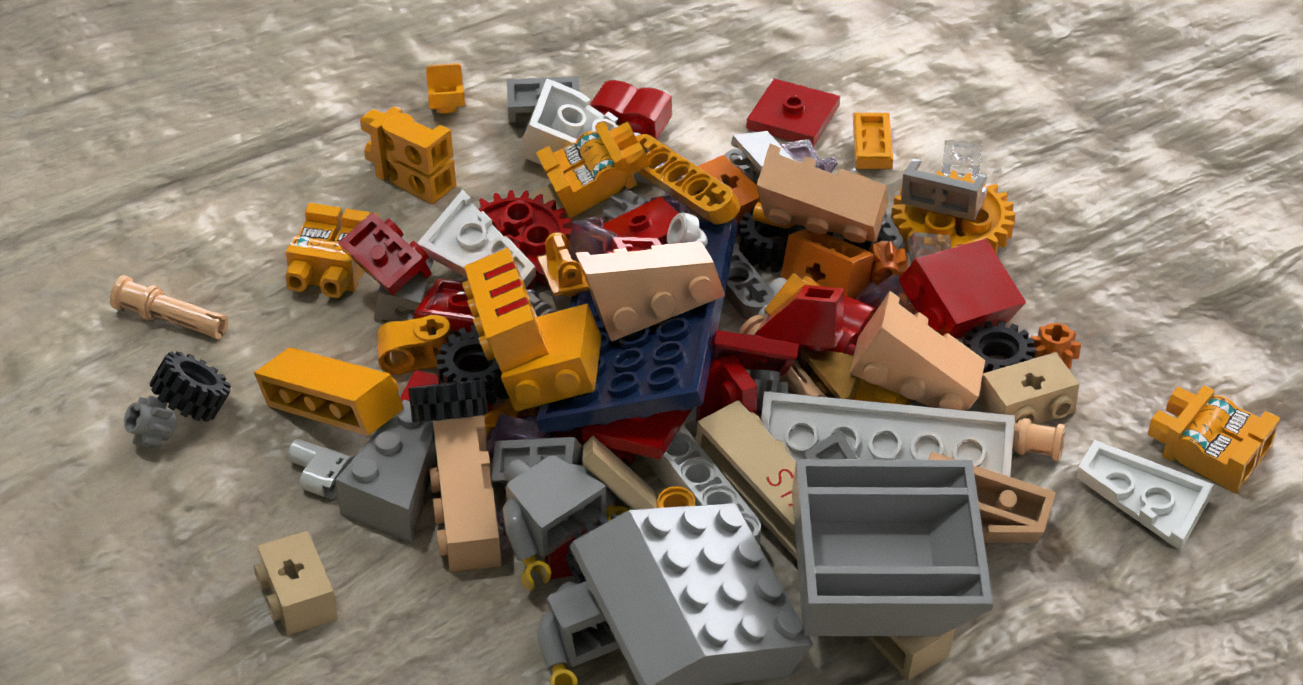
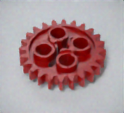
(527, 224)

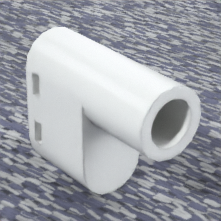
(321, 466)

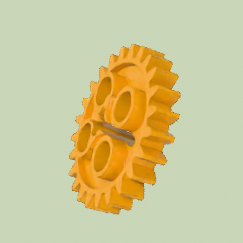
(993, 221)

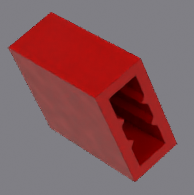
(962, 288)

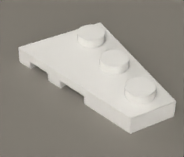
(467, 235)
(1147, 491)

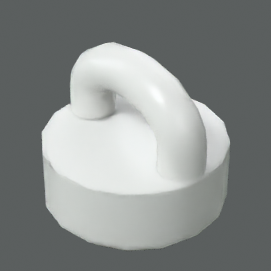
(685, 229)

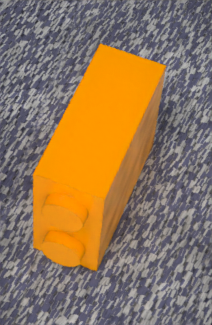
(568, 367)

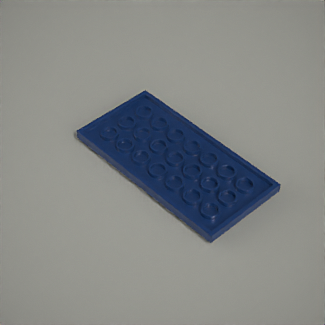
(654, 367)

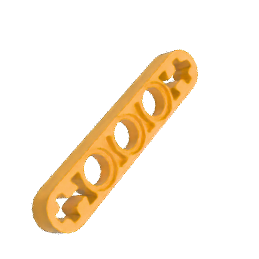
(691, 183)

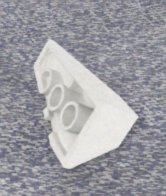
(559, 121)

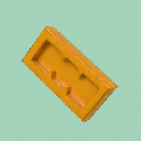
(872, 141)

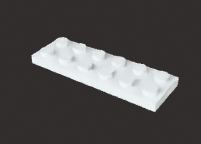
(890, 429)

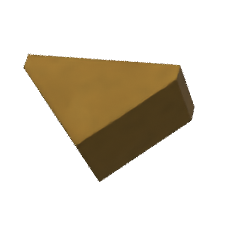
(830, 372)

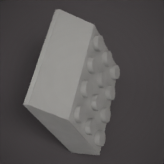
(889, 547)
(691, 597)

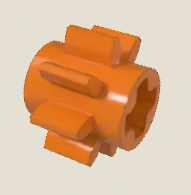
(887, 261)
(1058, 339)

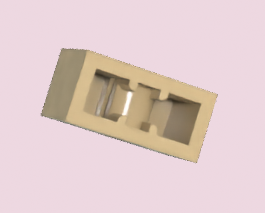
(1031, 390)
(296, 583)

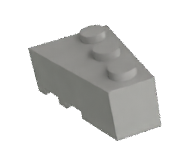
(390, 477)

